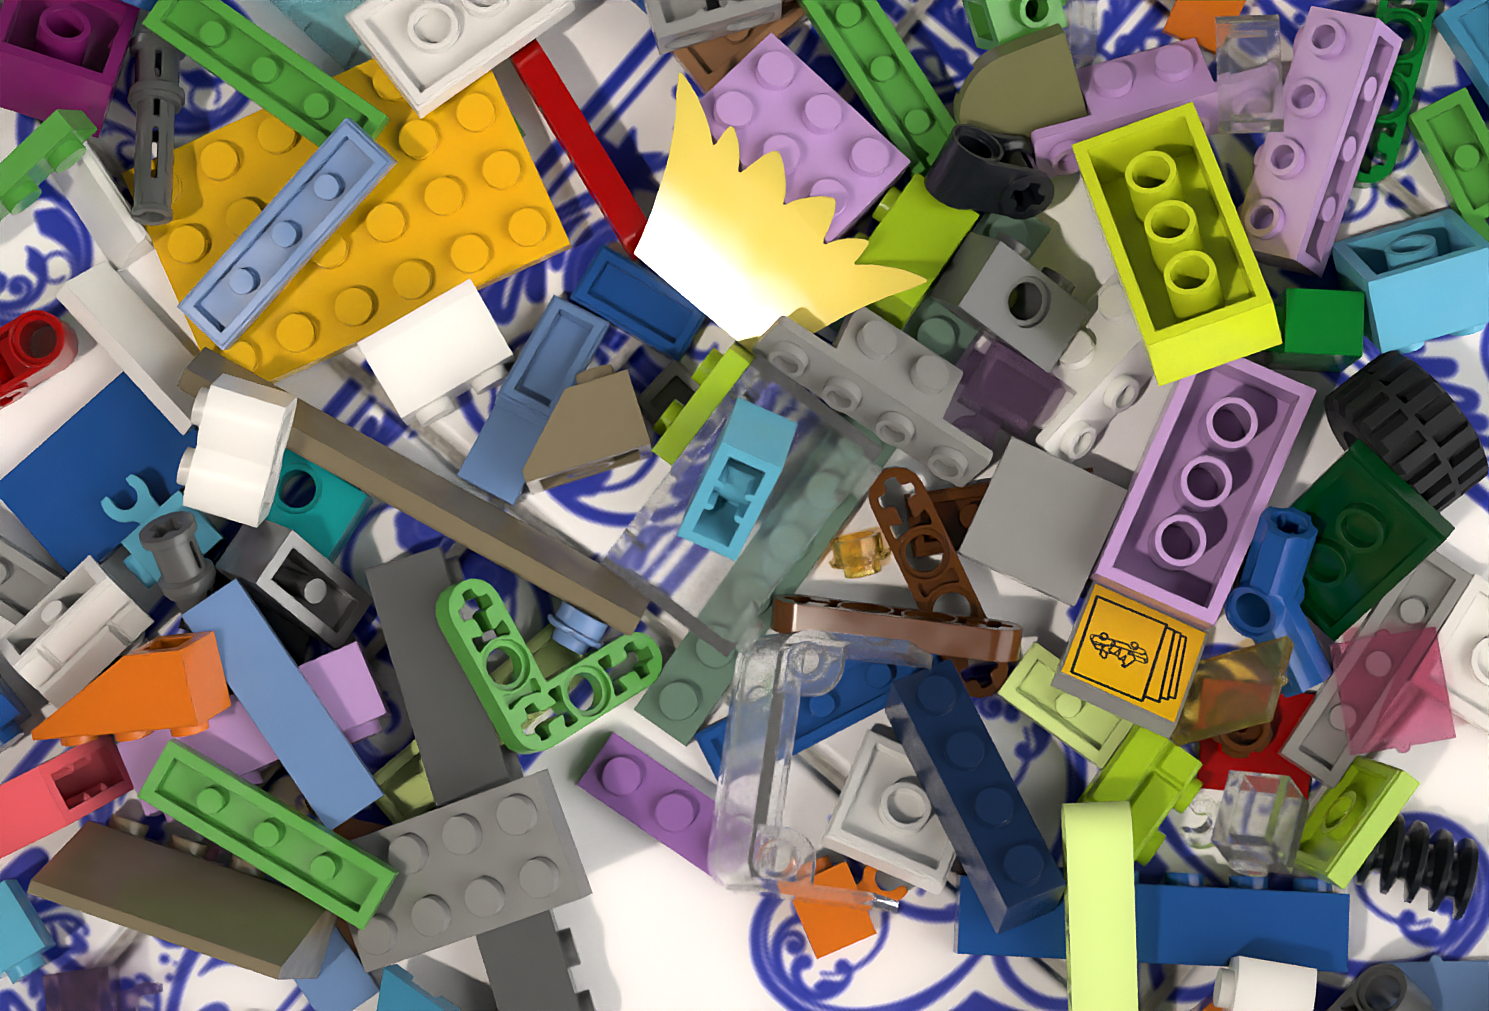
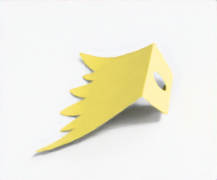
(744, 252)

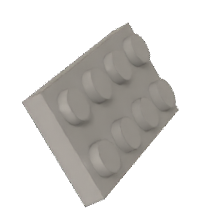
(471, 870)

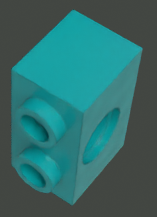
(331, 514)

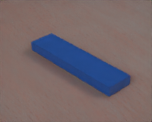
(857, 695)

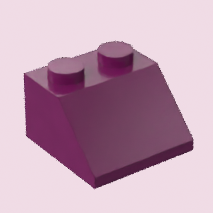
(63, 55)

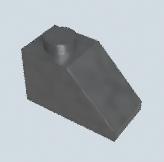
(295, 582)

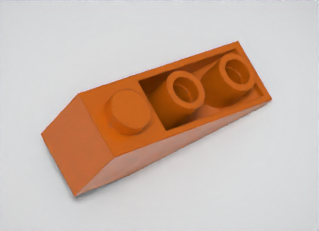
(161, 685)

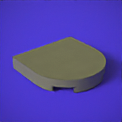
(1022, 86)

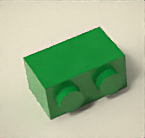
(1317, 330)

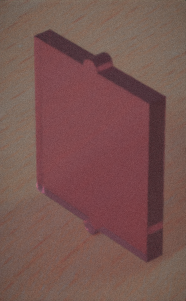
(1392, 691)

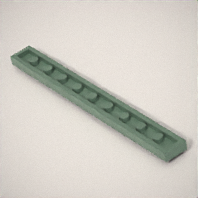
(697, 673)

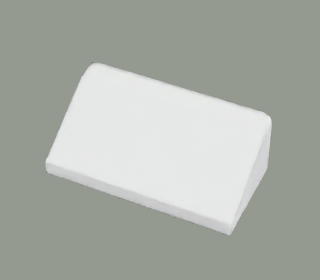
(104, 210)

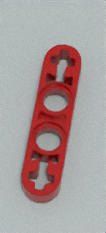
(580, 145)

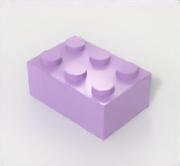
(821, 138)

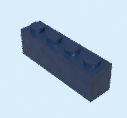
(974, 796)

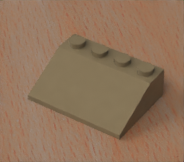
(188, 898)

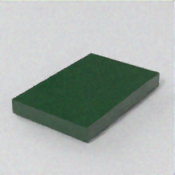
(1366, 540)

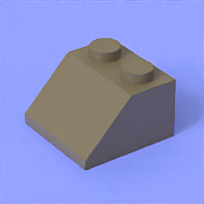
(589, 431)

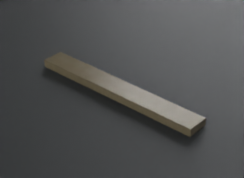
(441, 504)

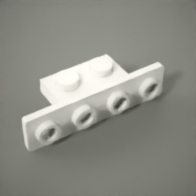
(1101, 369)

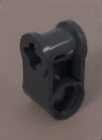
(989, 174)

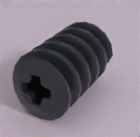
(1424, 864)

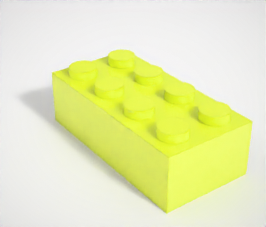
(1177, 244)

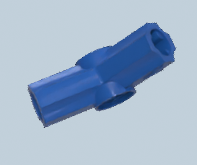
(1271, 592)

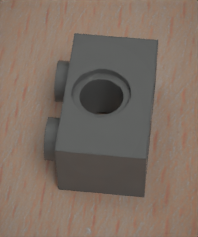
(978, 293)

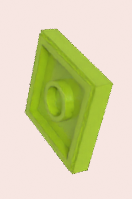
(1352, 820)

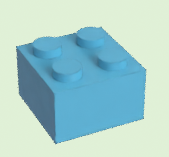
(1417, 280)

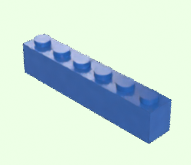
(1188, 924)

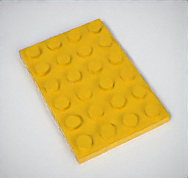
(446, 213)

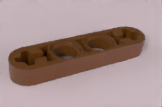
(944, 578)
(930, 630)

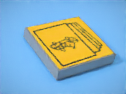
(1130, 659)

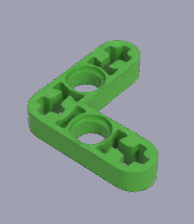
(528, 689)

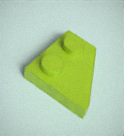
(716, 378)

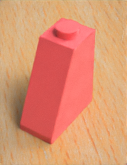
(60, 792)

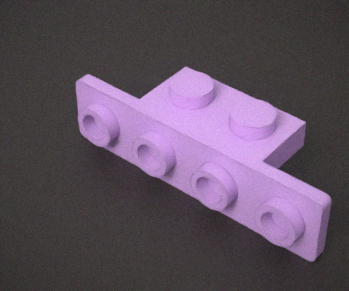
(1127, 92)

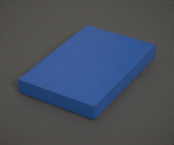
(88, 458)

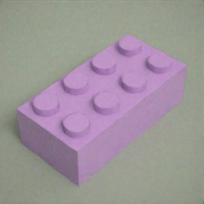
(1202, 489)

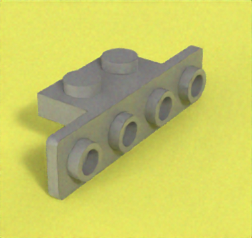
(884, 385)

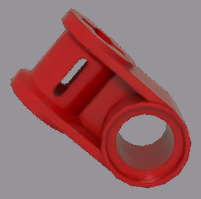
(19, 366)

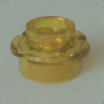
(859, 553)

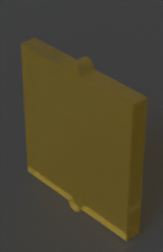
(1234, 691)

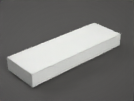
(132, 338)

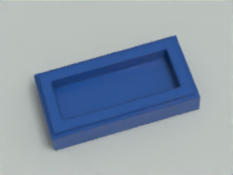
(638, 304)

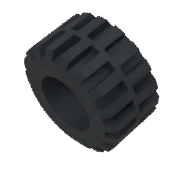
(1410, 426)

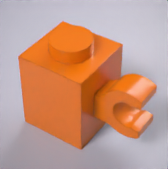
(838, 927)

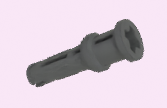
(155, 104)
(183, 569)

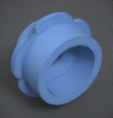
(576, 629)

